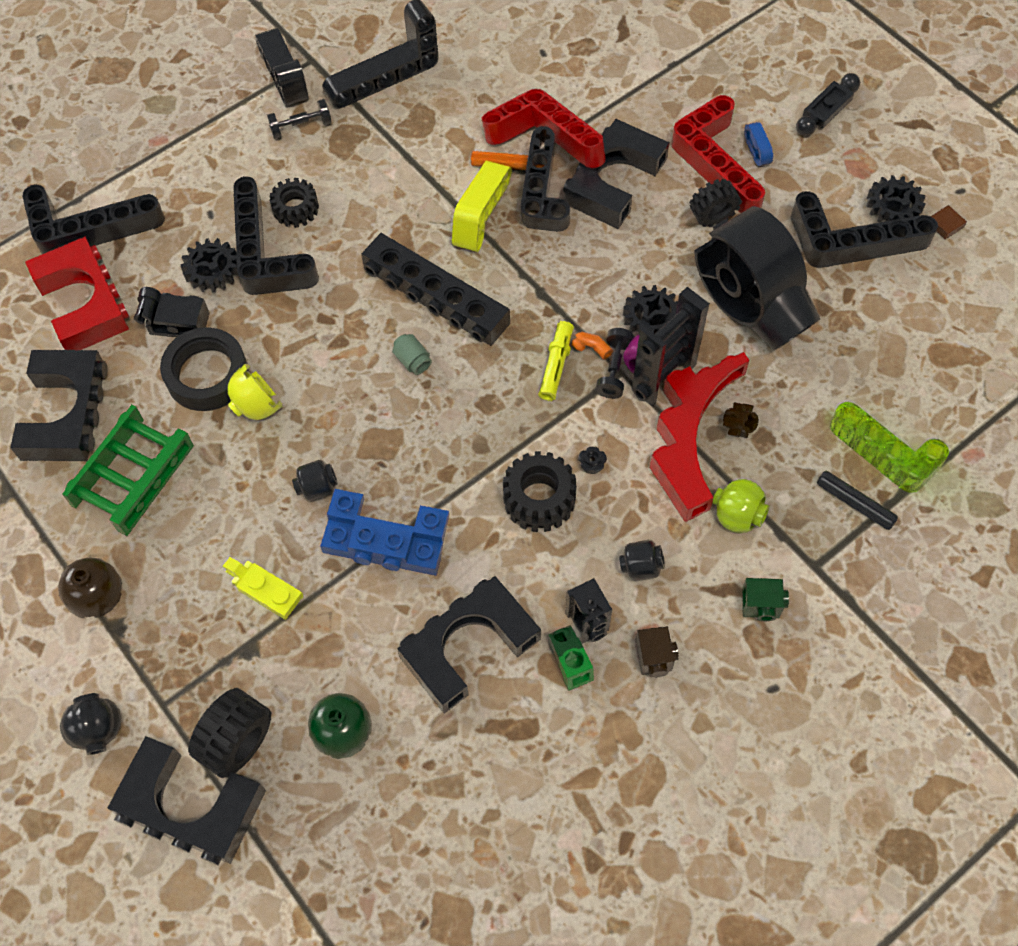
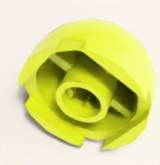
(251, 395)

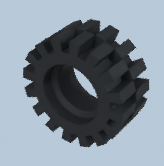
(291, 191)
(715, 202)

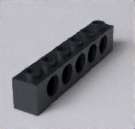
(398, 265)

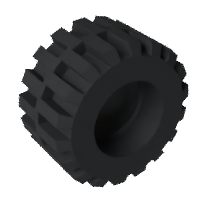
(539, 470)
(229, 732)

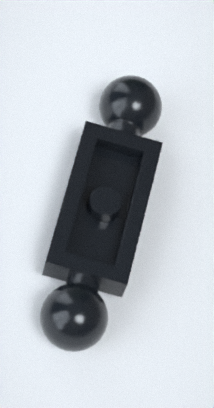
(828, 104)

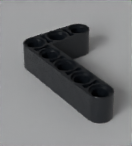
(391, 66)
(97, 225)
(858, 243)
(256, 272)

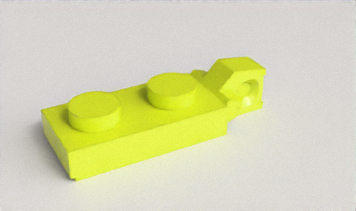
(263, 587)

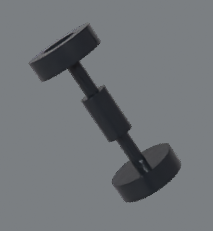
(299, 118)
(610, 386)

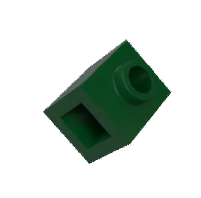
(764, 598)

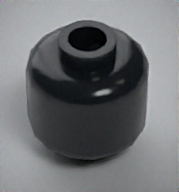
(315, 480)
(642, 560)

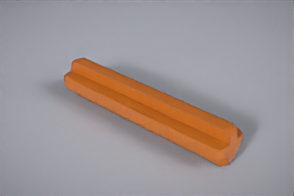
(515, 161)

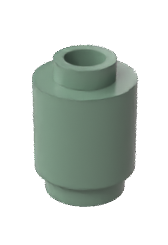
(411, 354)

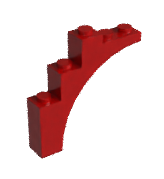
(677, 462)

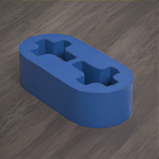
(758, 143)

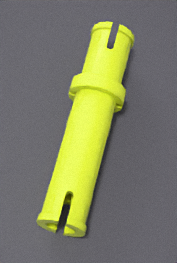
(559, 350)

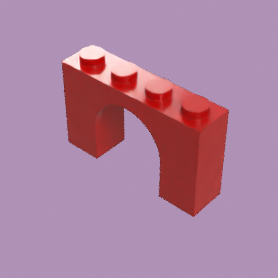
(101, 315)

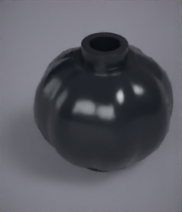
(90, 723)

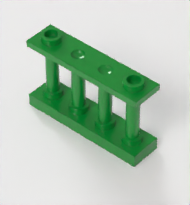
(144, 490)

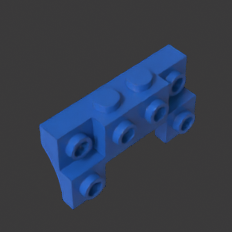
(381, 541)

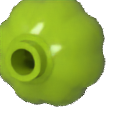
(740, 505)

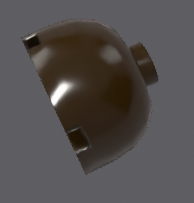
(90, 587)

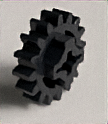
(895, 200)
(210, 265)
(649, 309)

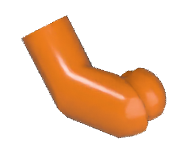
(594, 341)

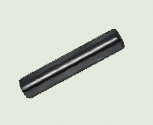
(857, 500)

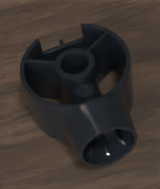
(758, 276)

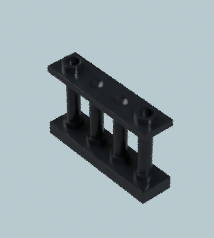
(670, 347)

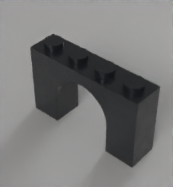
(622, 146)
(73, 434)
(487, 606)
(215, 834)

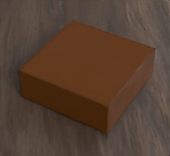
(948, 222)

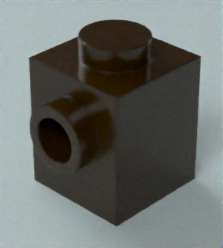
(656, 651)

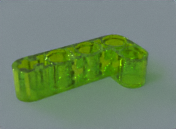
(853, 423)

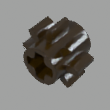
(740, 420)

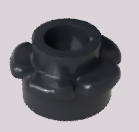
(589, 466)

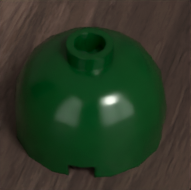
(346, 735)

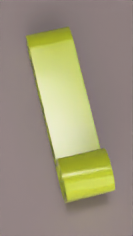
(478, 204)

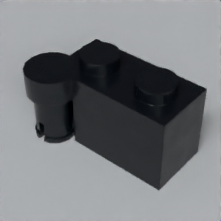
(169, 313)

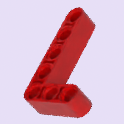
(541, 109)
(695, 145)

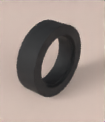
(187, 345)

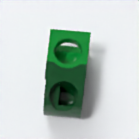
(571, 657)

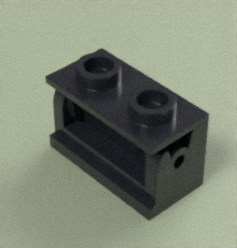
(589, 610)

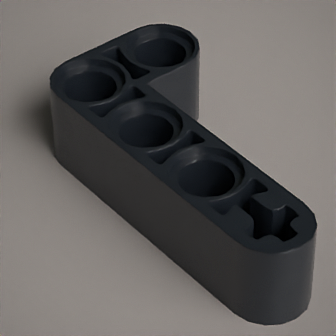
(283, 69)
(541, 178)

